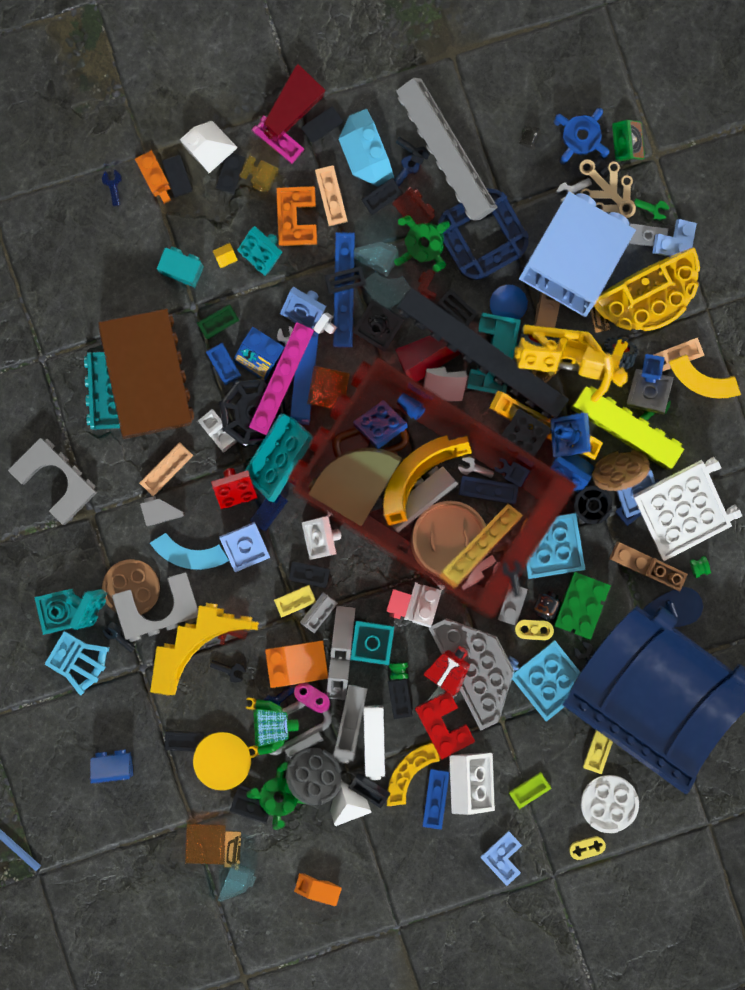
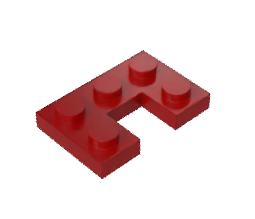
(443, 740)

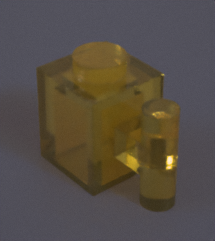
(263, 175)

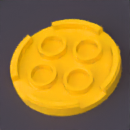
(221, 761)

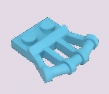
(65, 655)

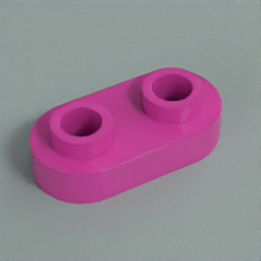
(311, 697)

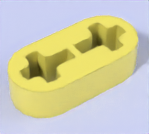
(588, 852)

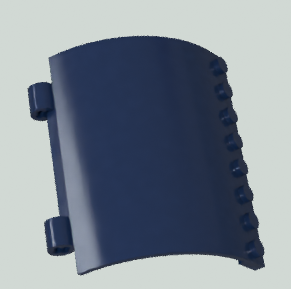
(658, 695)

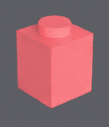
(398, 604)

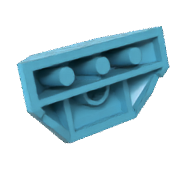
(365, 149)

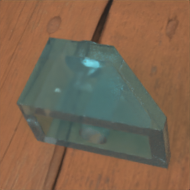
(377, 256)
(237, 881)

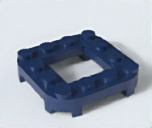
(493, 261)

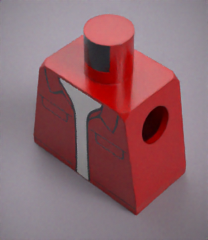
(449, 670)

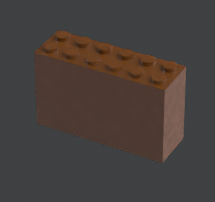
(146, 373)

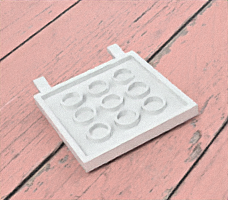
(684, 509)

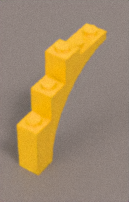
(172, 658)

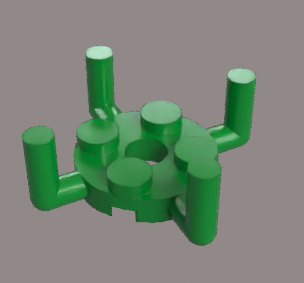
(416, 249)
(267, 801)

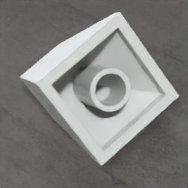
(208, 145)

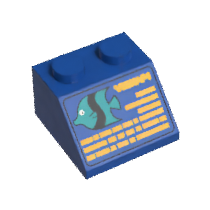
(258, 353)

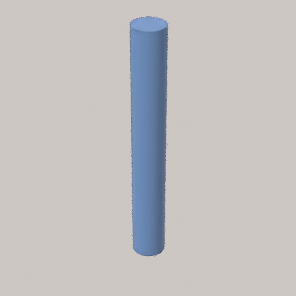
(19, 851)

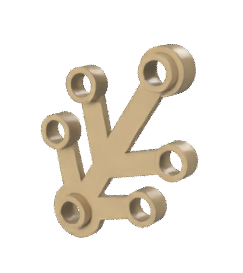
(610, 189)

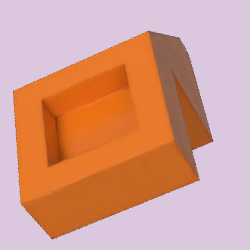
(317, 890)

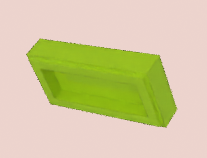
(530, 790)

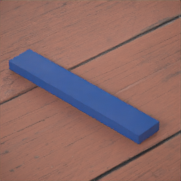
(344, 300)

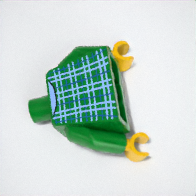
(270, 726)

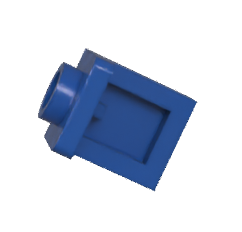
(652, 368)

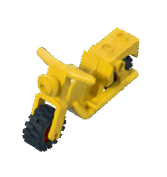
(539, 352)

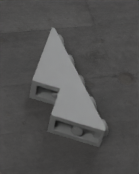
(340, 652)

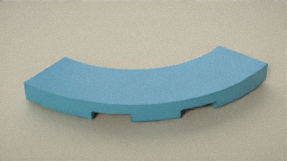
(188, 558)

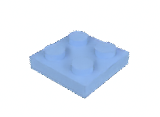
(244, 547)

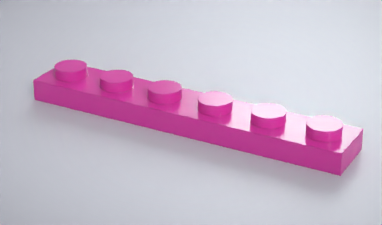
(281, 378)

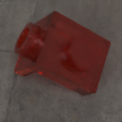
(425, 280)
(237, 633)

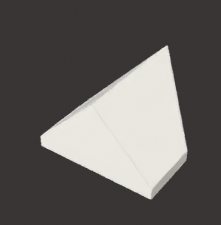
(348, 805)

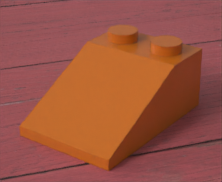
(296, 664)

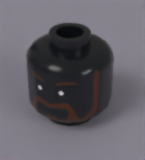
(547, 606)

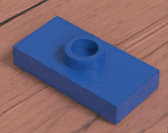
(223, 363)

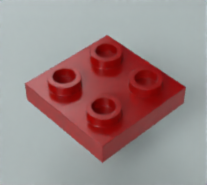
(233, 488)

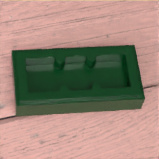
(218, 321)

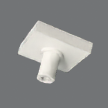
(320, 537)

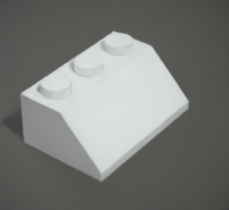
(472, 783)

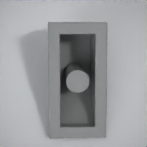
(158, 511)

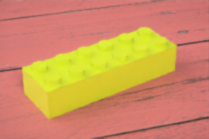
(629, 429)

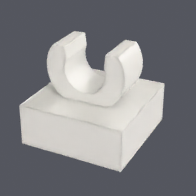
(325, 324)

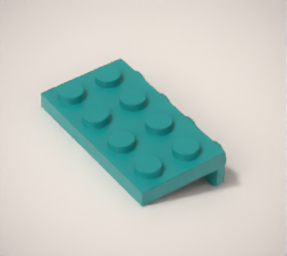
(100, 397)
(278, 456)

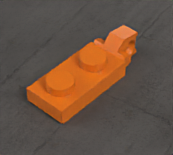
(154, 175)

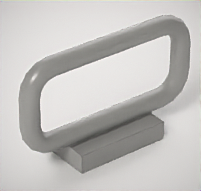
(307, 738)

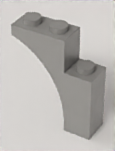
(350, 723)

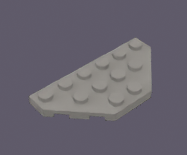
(489, 670)

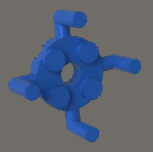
(579, 146)

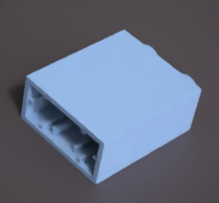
(578, 253)

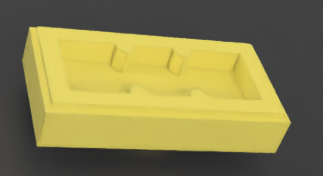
(295, 601)

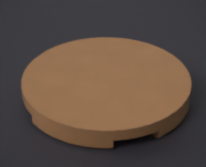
(620, 470)
(134, 576)

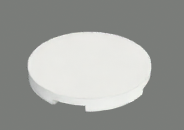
(609, 803)

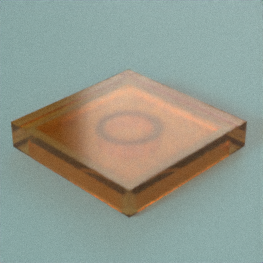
(327, 387)
(205, 844)

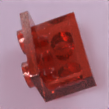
(412, 205)

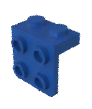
(574, 469)

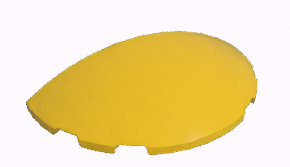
(652, 294)

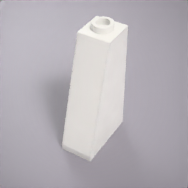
(374, 742)

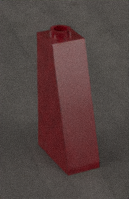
(293, 103)
(423, 355)

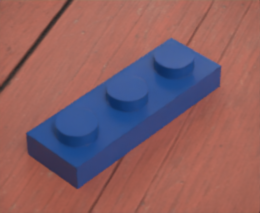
(436, 799)

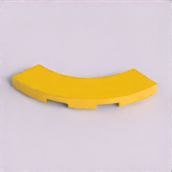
(703, 384)
(407, 769)

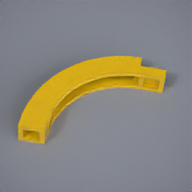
(507, 408)
(413, 468)

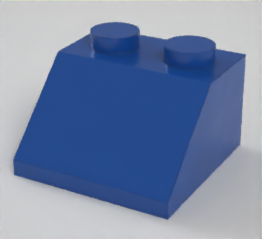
(111, 767)

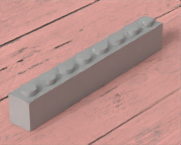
(446, 149)

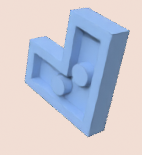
(681, 240)
(497, 858)

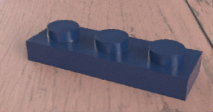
(488, 490)

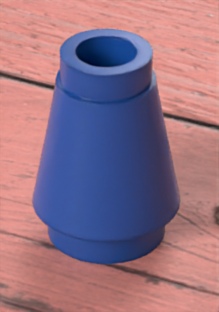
(411, 406)

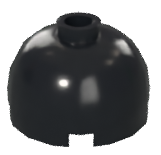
(598, 511)

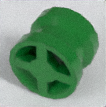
(700, 567)
(398, 670)

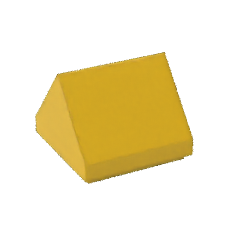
(225, 255)

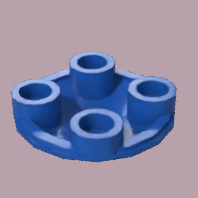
(508, 302)

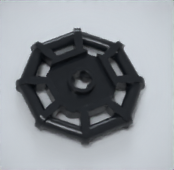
(242, 408)

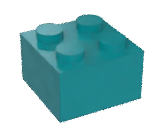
(180, 267)
(372, 642)

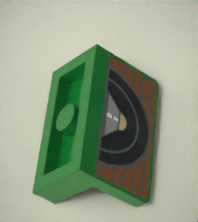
(628, 140)

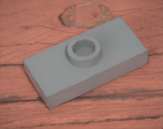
(645, 235)
(318, 612)

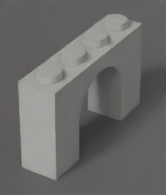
(78, 489)
(135, 625)

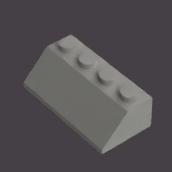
(426, 494)

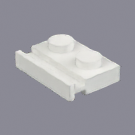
(423, 605)

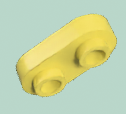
(534, 629)

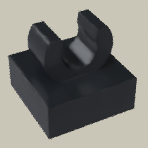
(601, 166)

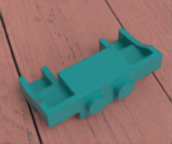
(504, 337)

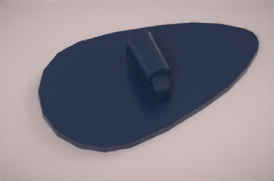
(683, 604)

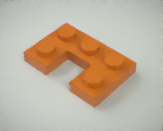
(287, 202)

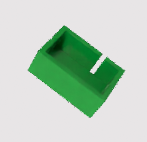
(581, 605)

